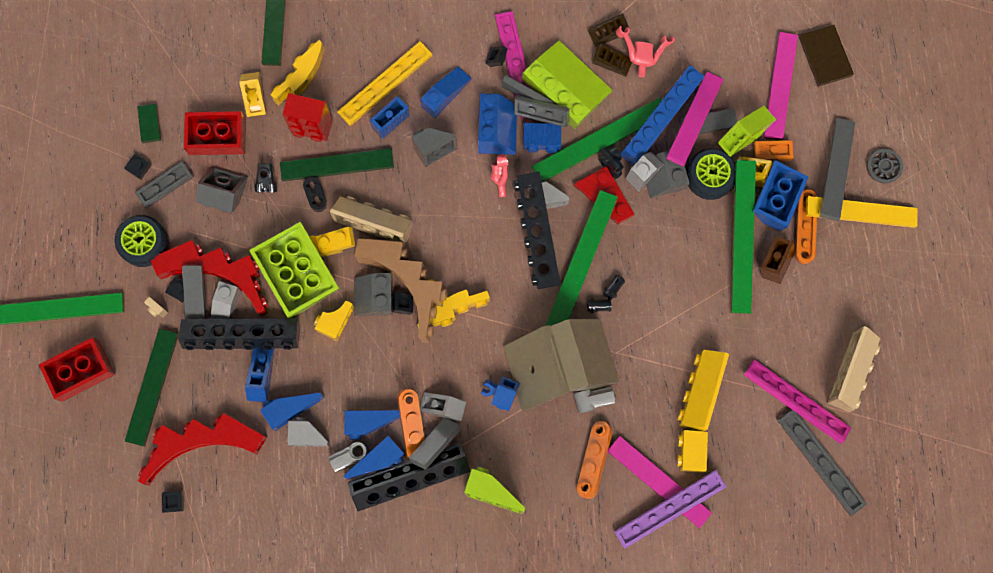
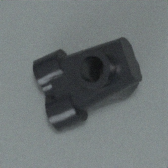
(611, 159)
(265, 183)

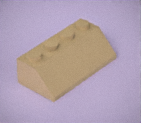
(371, 220)
(854, 370)

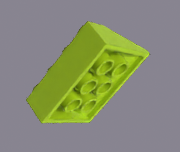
(566, 82)
(294, 270)
(487, 489)

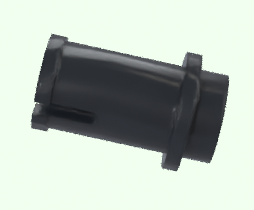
(611, 291)
(599, 305)

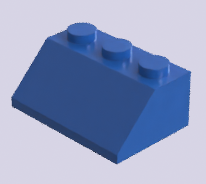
(496, 125)
(779, 196)

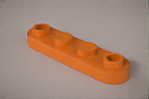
(805, 231)
(410, 420)
(594, 460)

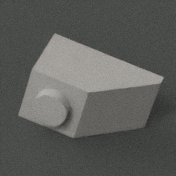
(644, 171)
(552, 195)
(225, 301)
(442, 406)
(304, 434)

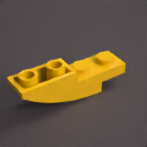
(305, 70)
(334, 241)
(458, 303)

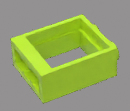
(747, 131)

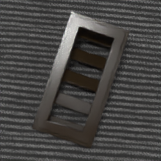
(606, 25)
(610, 65)

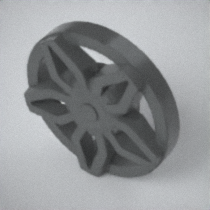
(884, 166)

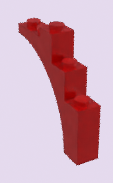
(216, 264)
(197, 435)

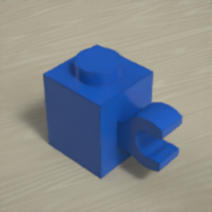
(503, 393)

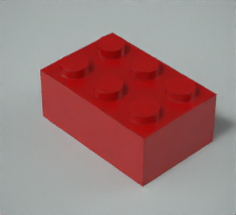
(307, 117)
(214, 133)
(76, 369)

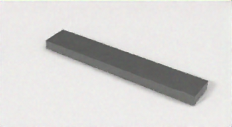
(837, 169)
(822, 462)

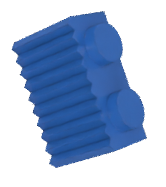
(389, 117)
(541, 137)

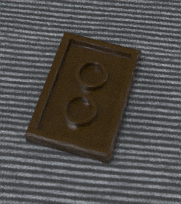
(826, 55)

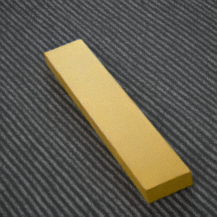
(384, 83)
(868, 212)

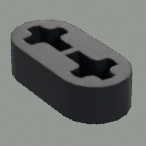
(310, 195)

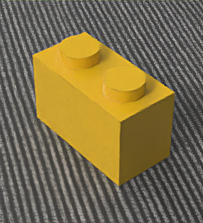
(693, 451)

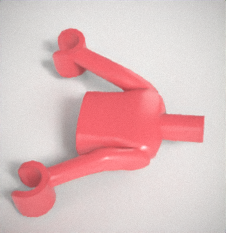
(642, 52)
(500, 173)

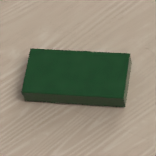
(149, 123)

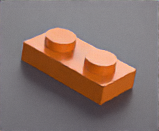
(774, 150)

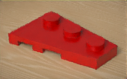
(604, 181)

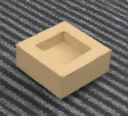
(154, 308)

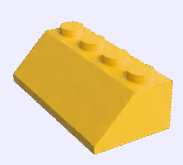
(703, 390)

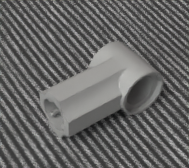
(589, 400)
(347, 456)

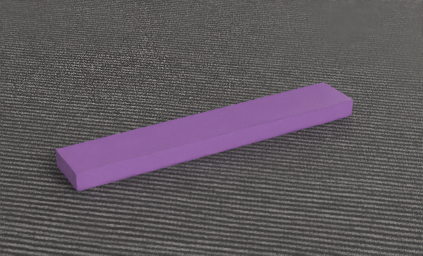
(670, 509)

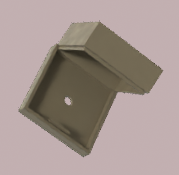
(565, 360)

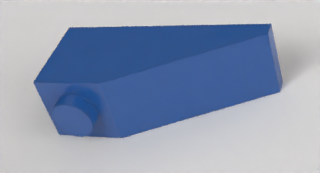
(444, 92)
(259, 375)
(286, 409)
(366, 422)
(380, 458)

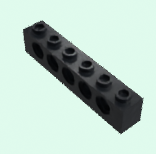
(533, 181)
(231, 328)
(407, 478)

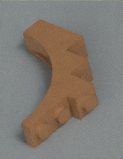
(393, 258)

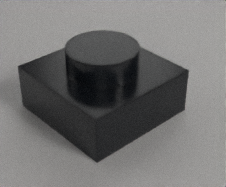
(496, 56)
(137, 166)
(176, 289)
(402, 303)
(172, 502)

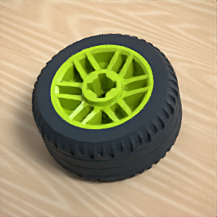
(722, 173)
(140, 240)

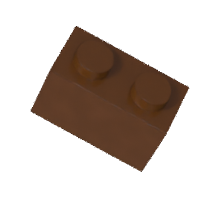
(778, 259)

